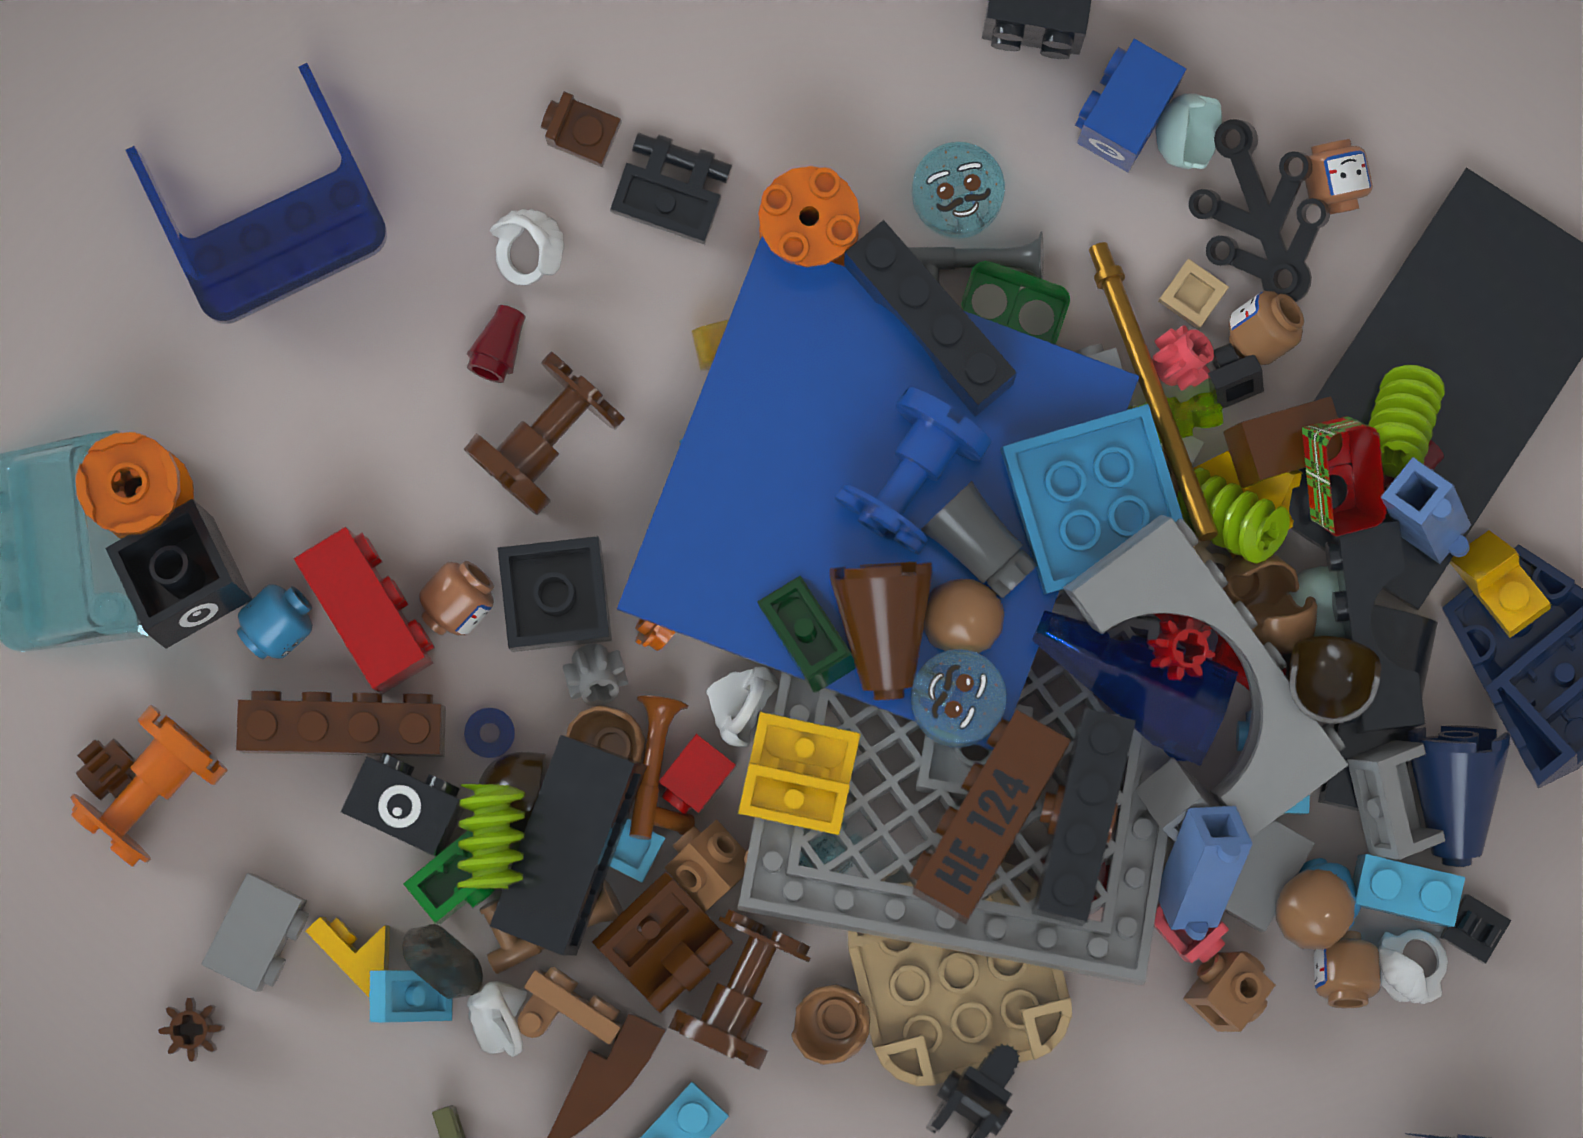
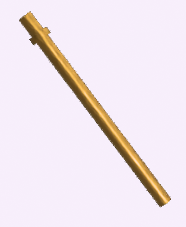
(1110, 279)

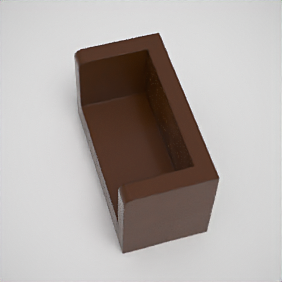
(1274, 441)

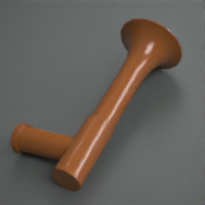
(645, 812)

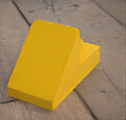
(1501, 583)
(337, 942)

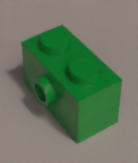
(437, 882)

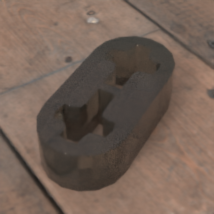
(445, 955)

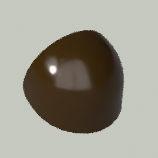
(1333, 678)
(520, 771)

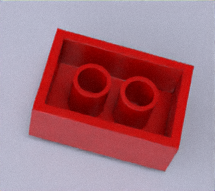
(366, 609)

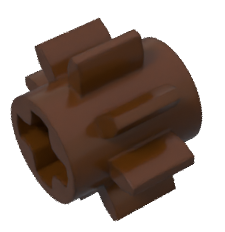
(105, 768)
(199, 1017)

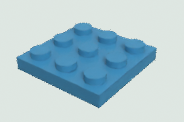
(1088, 490)

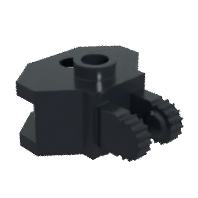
(979, 1094)

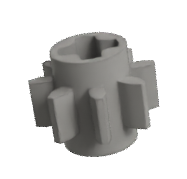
(595, 674)

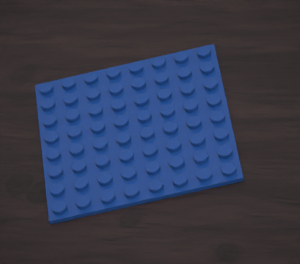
(810, 405)

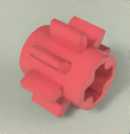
(1183, 357)

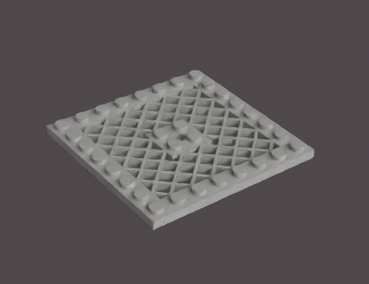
(868, 905)

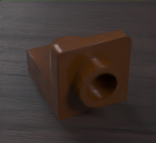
(580, 129)

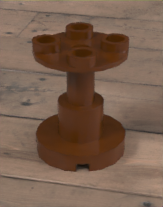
(530, 448)
(733, 1007)

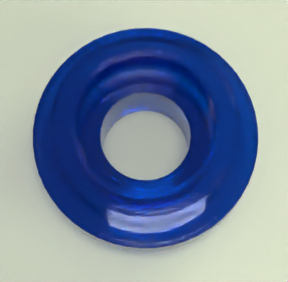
(478, 721)

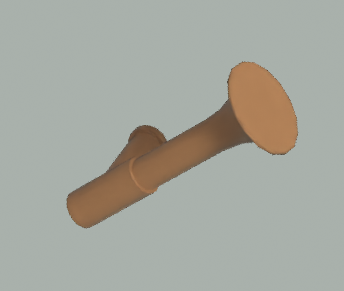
(517, 950)

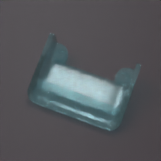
(47, 555)

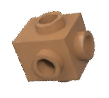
(707, 864)
(1230, 991)

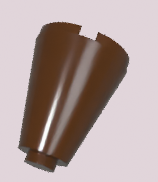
(884, 621)

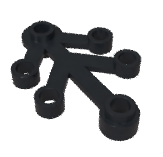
(1264, 218)

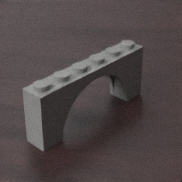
(1162, 573)

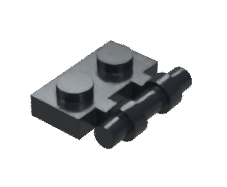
(667, 202)

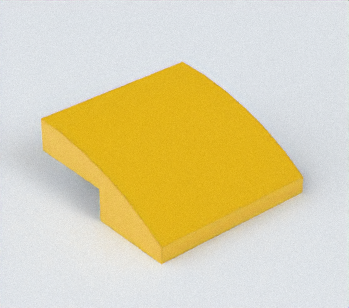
(799, 773)

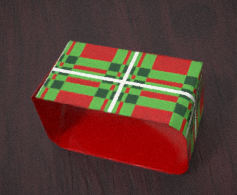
(1364, 480)

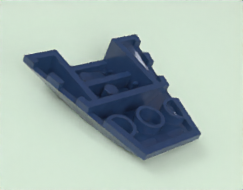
(1535, 673)

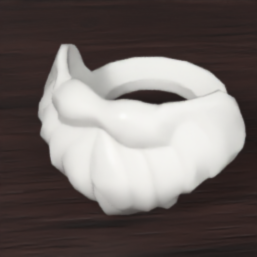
(544, 232)
(738, 700)
(1403, 976)
(490, 1014)

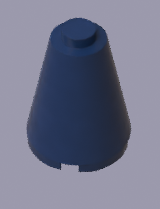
(1459, 786)

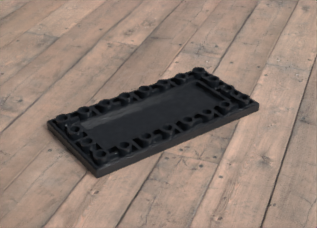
(1500, 319)

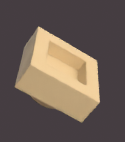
(1193, 294)

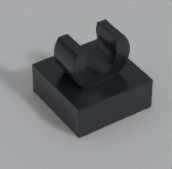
(1234, 378)
(1476, 929)

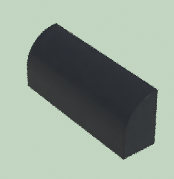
(1407, 642)
(569, 845)

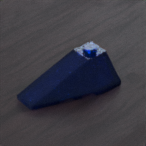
(1169, 713)

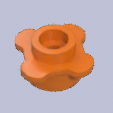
(652, 635)

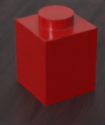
(695, 776)

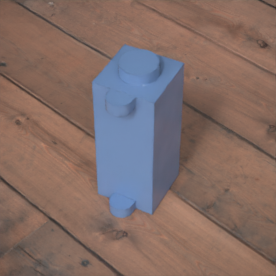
(1428, 512)
(1203, 869)

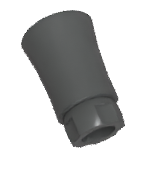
(980, 541)

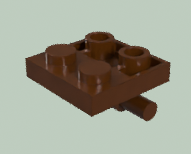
(663, 942)

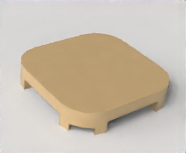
(950, 1007)

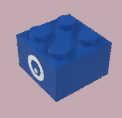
(1129, 108)

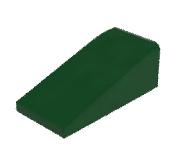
(807, 634)

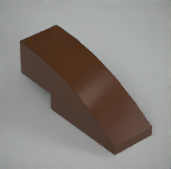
(607, 1078)

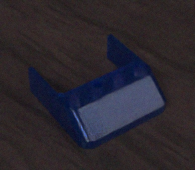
(280, 243)

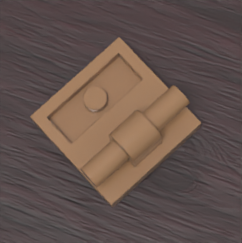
(555, 993)

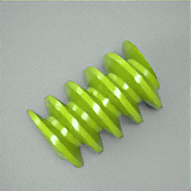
(1406, 415)
(1242, 520)
(491, 836)

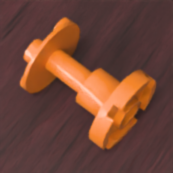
(815, 197)
(126, 466)
(158, 772)

